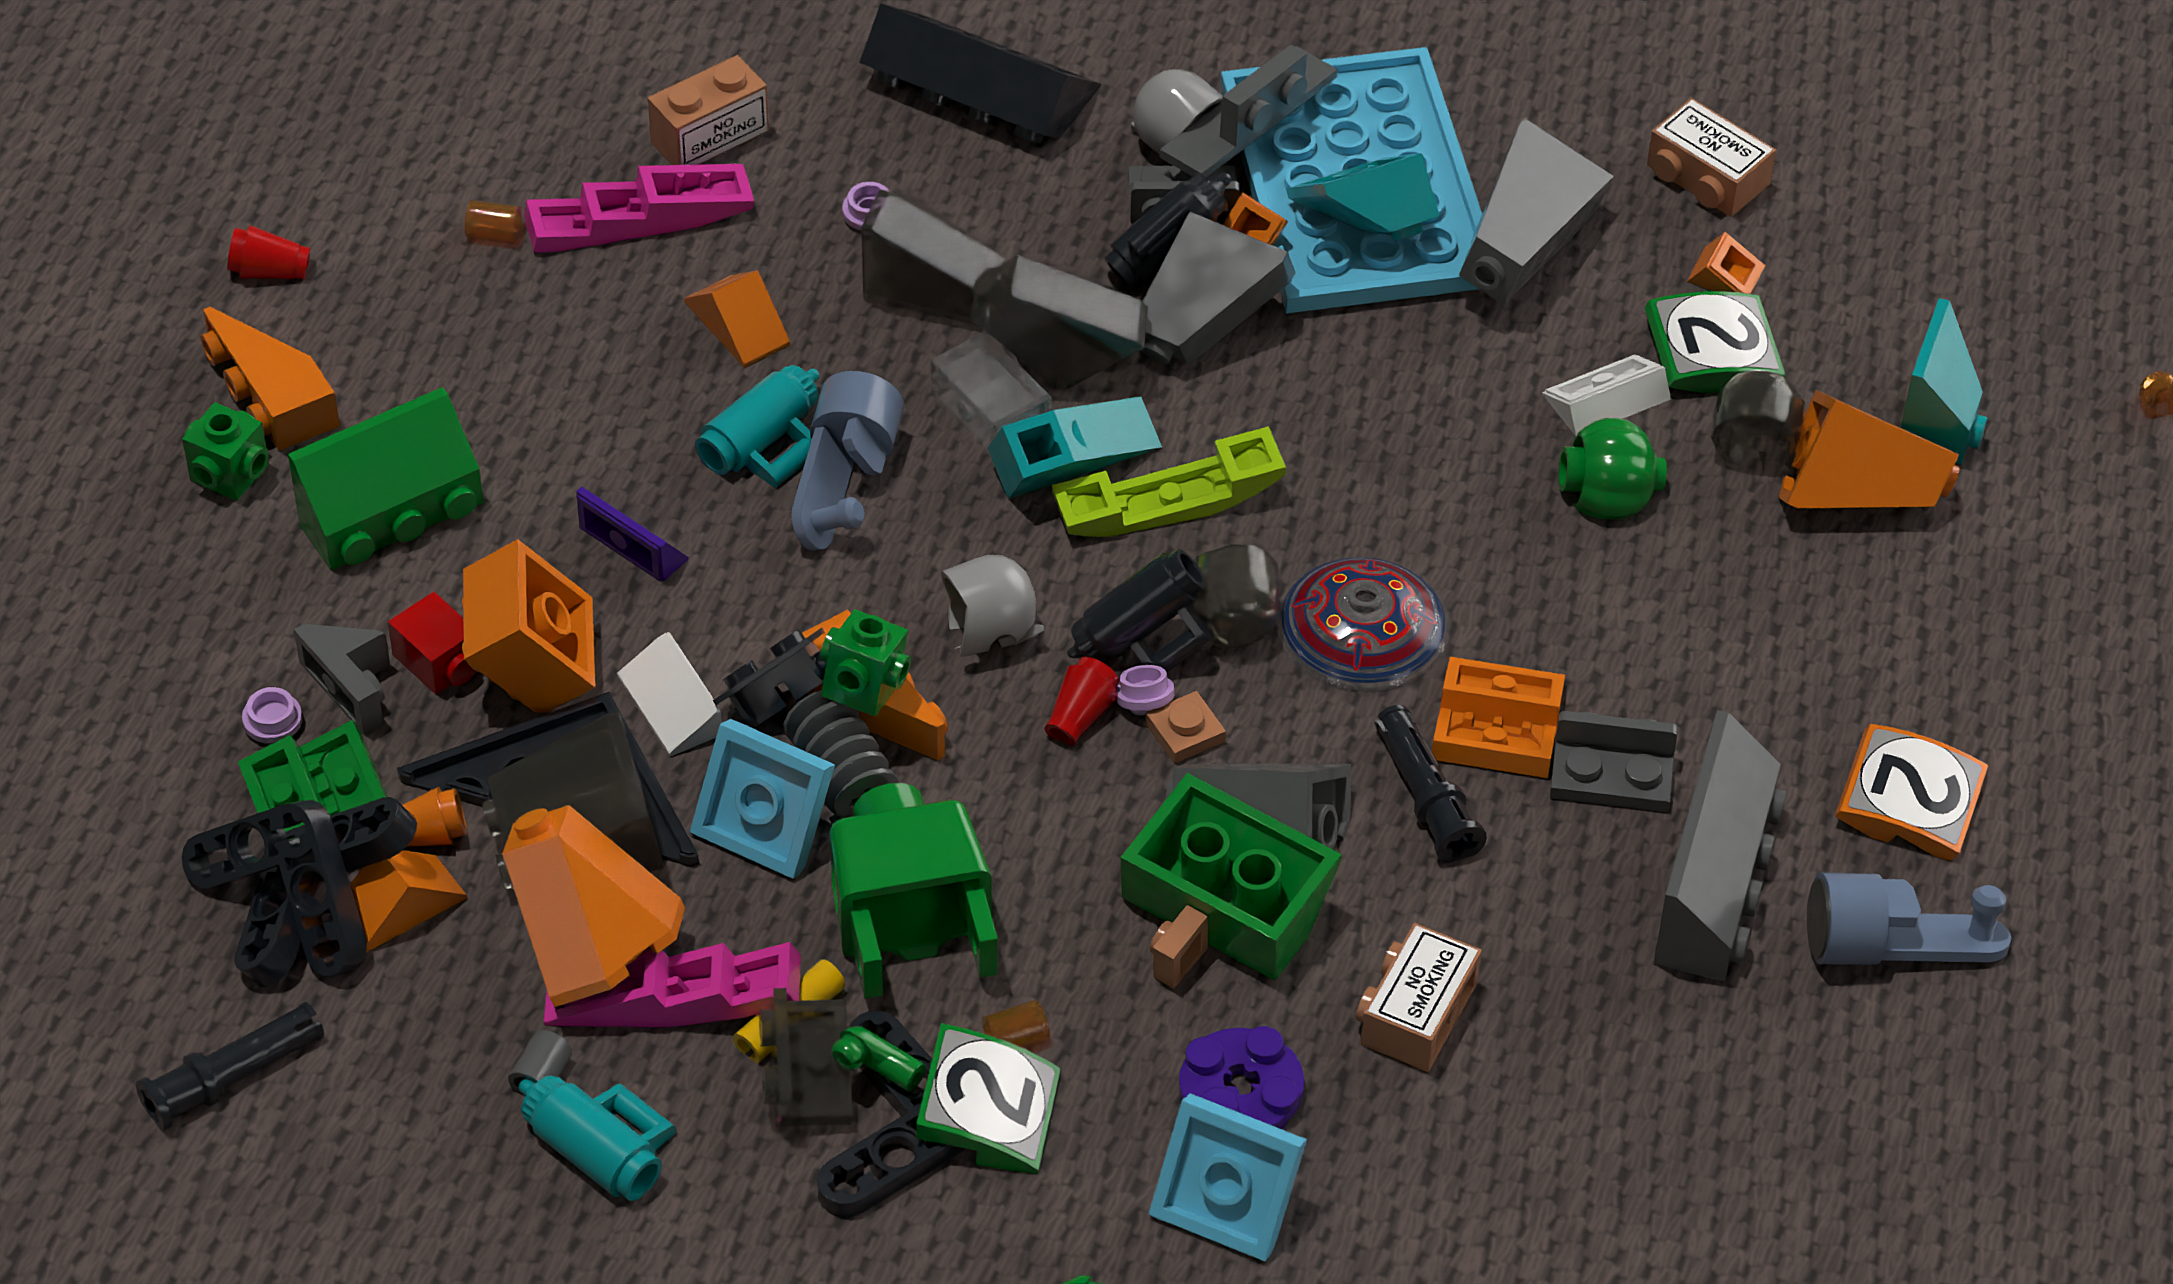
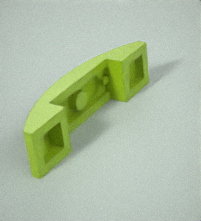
(1173, 495)

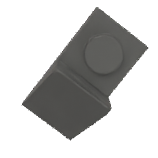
(345, 667)

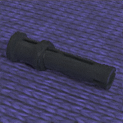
(1437, 801)
(204, 1077)

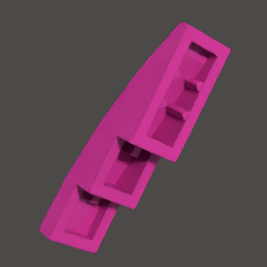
(656, 203)
(687, 989)

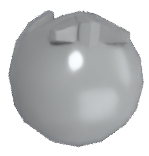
(1170, 105)
(990, 600)

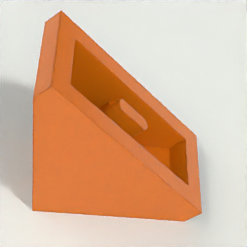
(741, 316)
(402, 894)

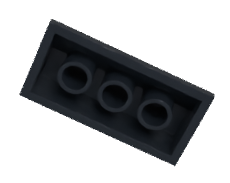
(976, 73)

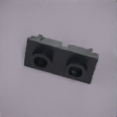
(757, 690)

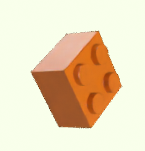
(528, 628)

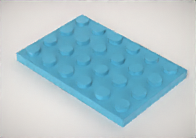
(1370, 112)

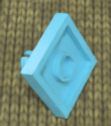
(762, 798)
(1227, 1177)

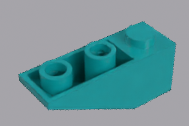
(1070, 443)

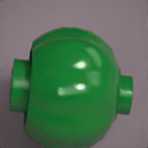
(1611, 469)

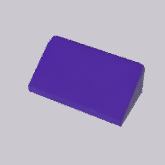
(627, 537)

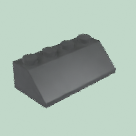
(1719, 854)

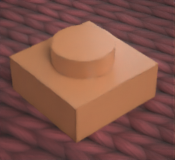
(1185, 727)
(1179, 945)

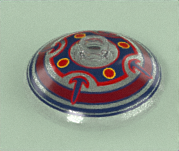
(1363, 625)

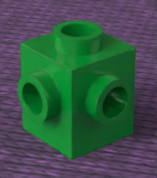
(225, 450)
(872, 653)

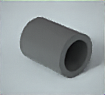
(543, 1056)

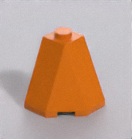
(1864, 462)
(585, 903)

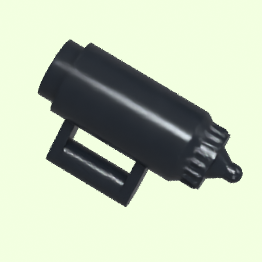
(1145, 244)
(1141, 607)

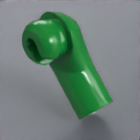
(863, 1047)

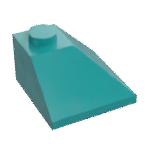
(1374, 196)
(1945, 388)

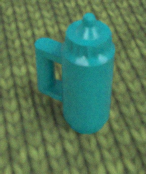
(759, 420)
(595, 1138)

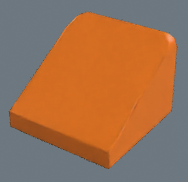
(1255, 220)
(1726, 267)

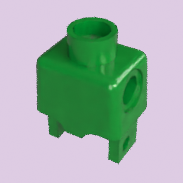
(909, 882)

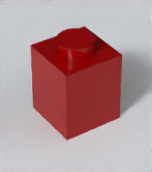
(430, 643)

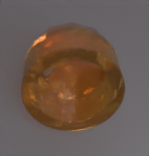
(2156, 389)

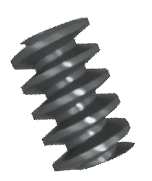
(841, 738)

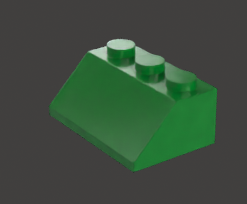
(385, 480)
(1236, 867)

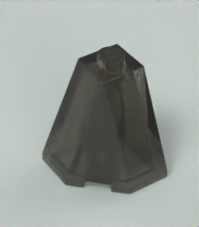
(920, 260)
(1057, 319)

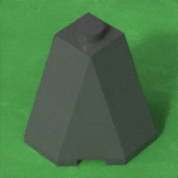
(1209, 288)
(1302, 796)

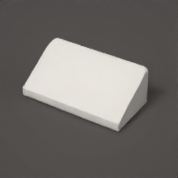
(1610, 392)
(671, 696)

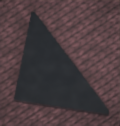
(471, 763)

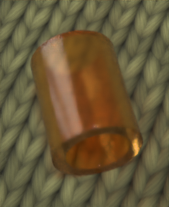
(492, 221)
(1020, 1025)

